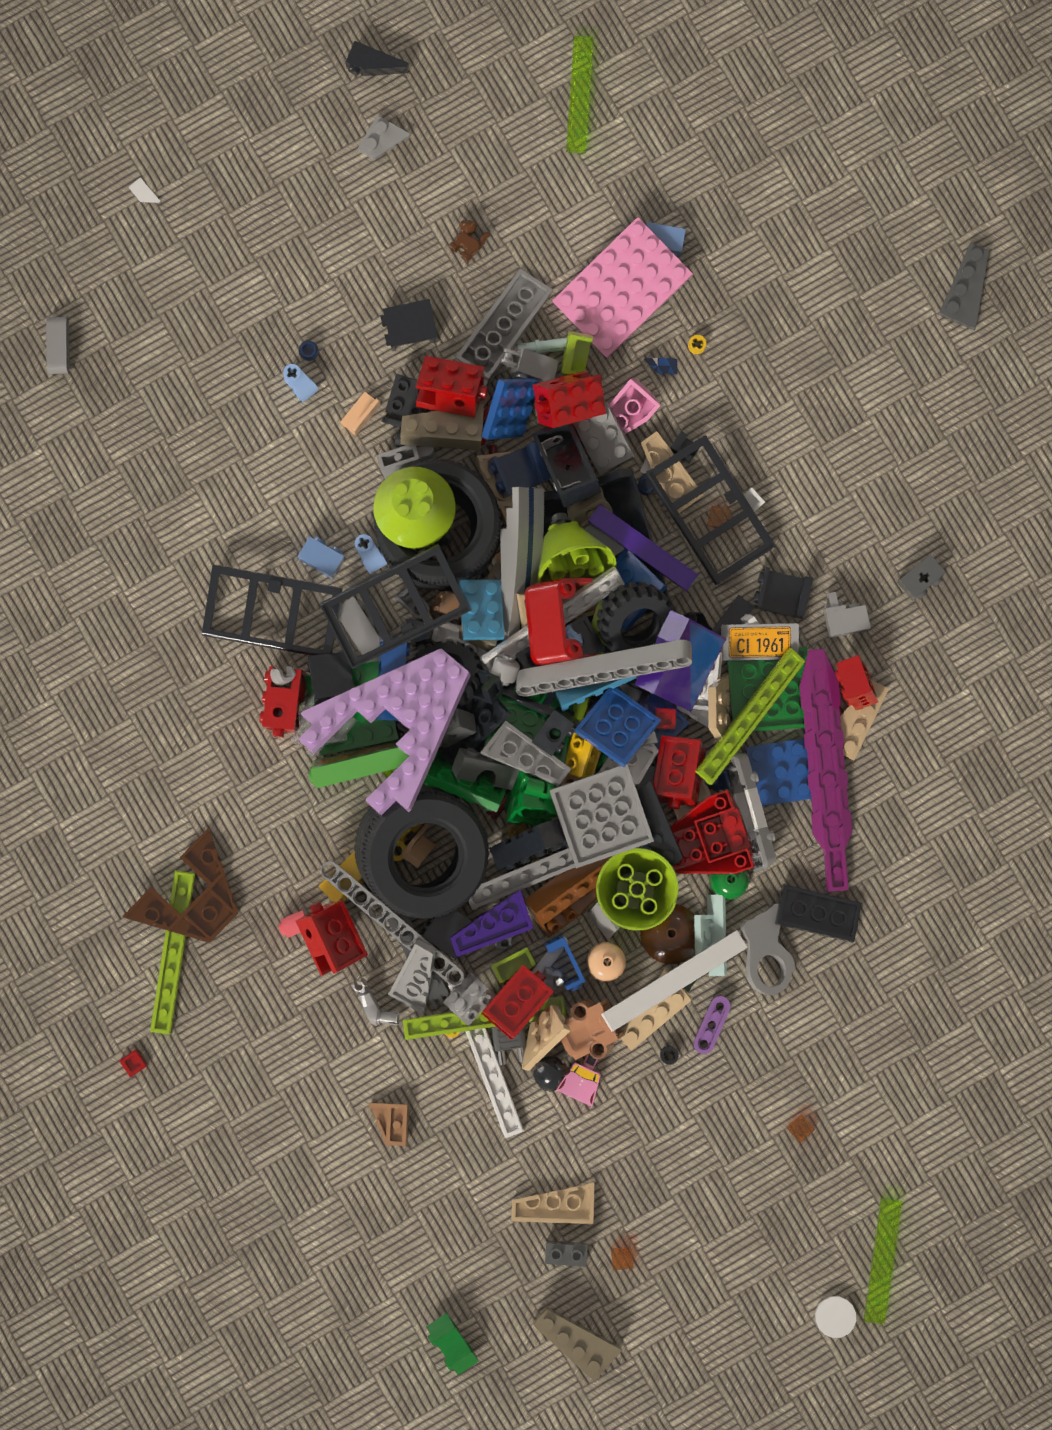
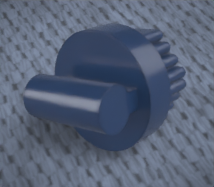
(721, 782)

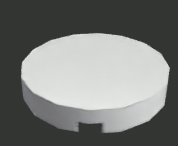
(835, 1316)

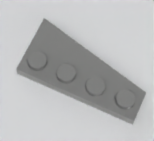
(519, 752)
(415, 977)

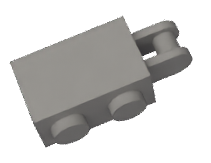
(530, 364)
(403, 457)

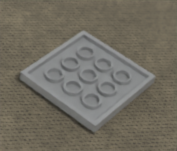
(601, 815)

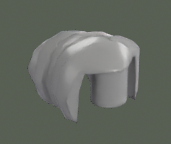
(278, 677)
(554, 977)

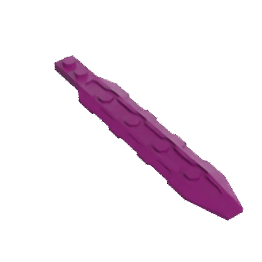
(826, 765)

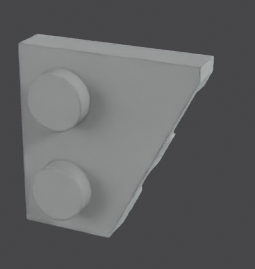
(381, 138)

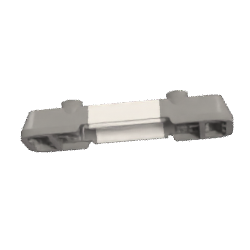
(748, 800)

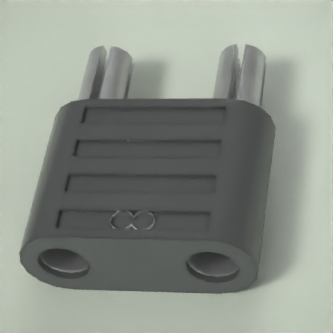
(502, 1043)

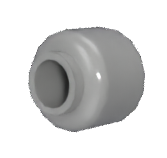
(506, 668)

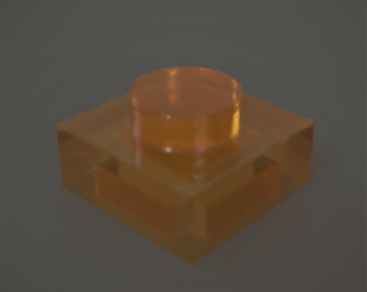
(622, 1258)

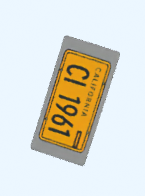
(758, 641)

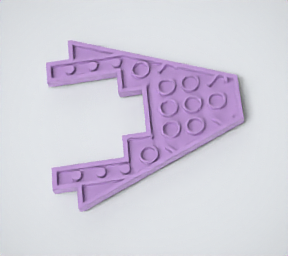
(420, 697)

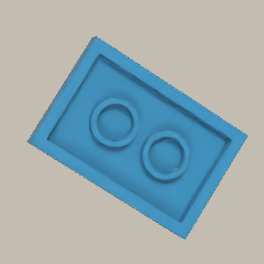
(486, 616)

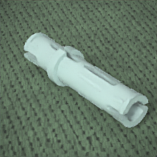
(544, 346)

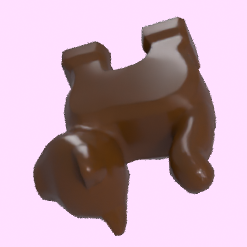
(467, 242)

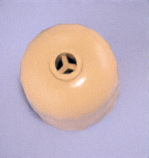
(595, 961)

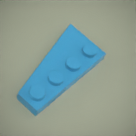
(578, 694)

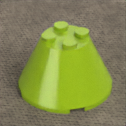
(414, 507)
(573, 553)
(637, 889)

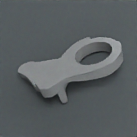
(763, 940)

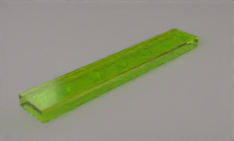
(579, 94)
(882, 1261)

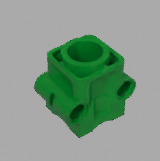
(530, 801)

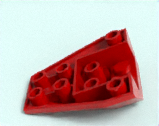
(713, 838)

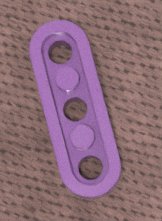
(705, 1032)

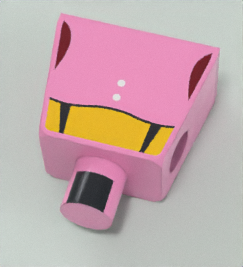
(581, 1081)

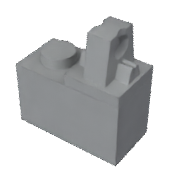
(842, 620)

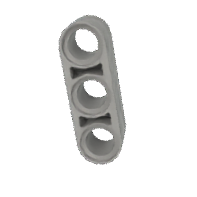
(57, 345)

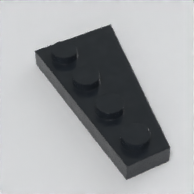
(664, 839)

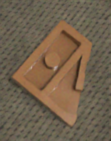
(392, 1121)

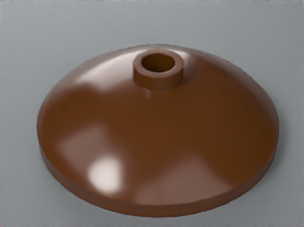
(674, 949)

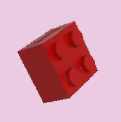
(856, 683)

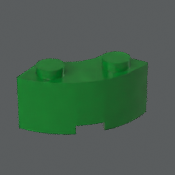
(455, 1349)

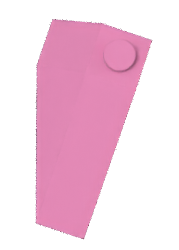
(633, 405)

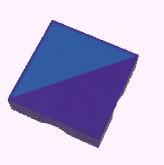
(684, 684)

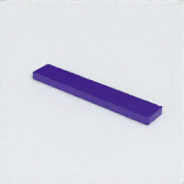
(643, 548)

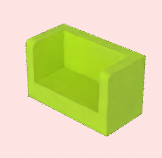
(576, 352)
(509, 966)

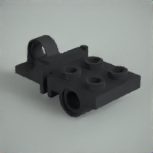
(402, 403)

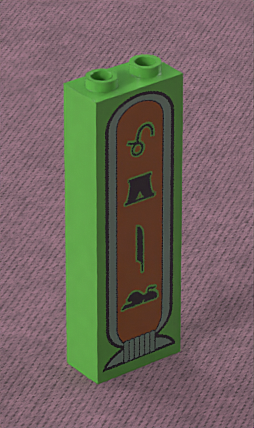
(356, 764)

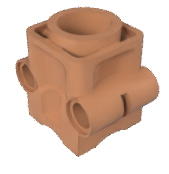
(589, 1030)

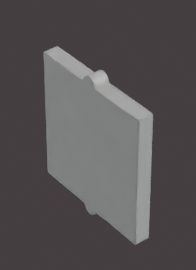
(606, 926)

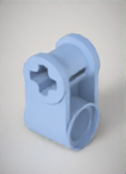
(301, 384)
(371, 556)

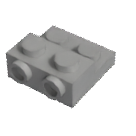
(469, 999)

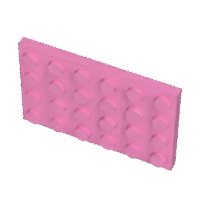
(622, 287)

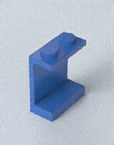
(556, 943)

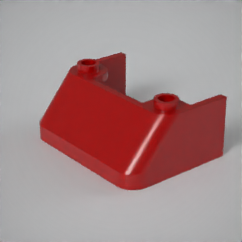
(547, 621)

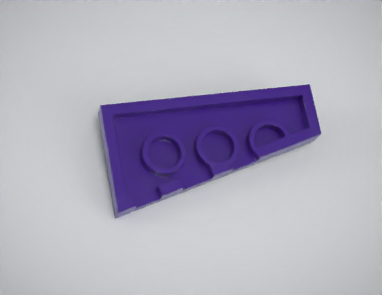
(498, 923)

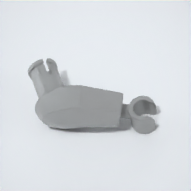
(372, 1008)

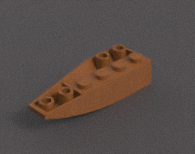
(564, 897)

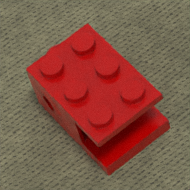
(450, 386)
(569, 399)
(282, 704)
(675, 771)
(331, 937)
(518, 1001)

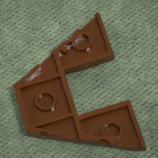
(207, 913)

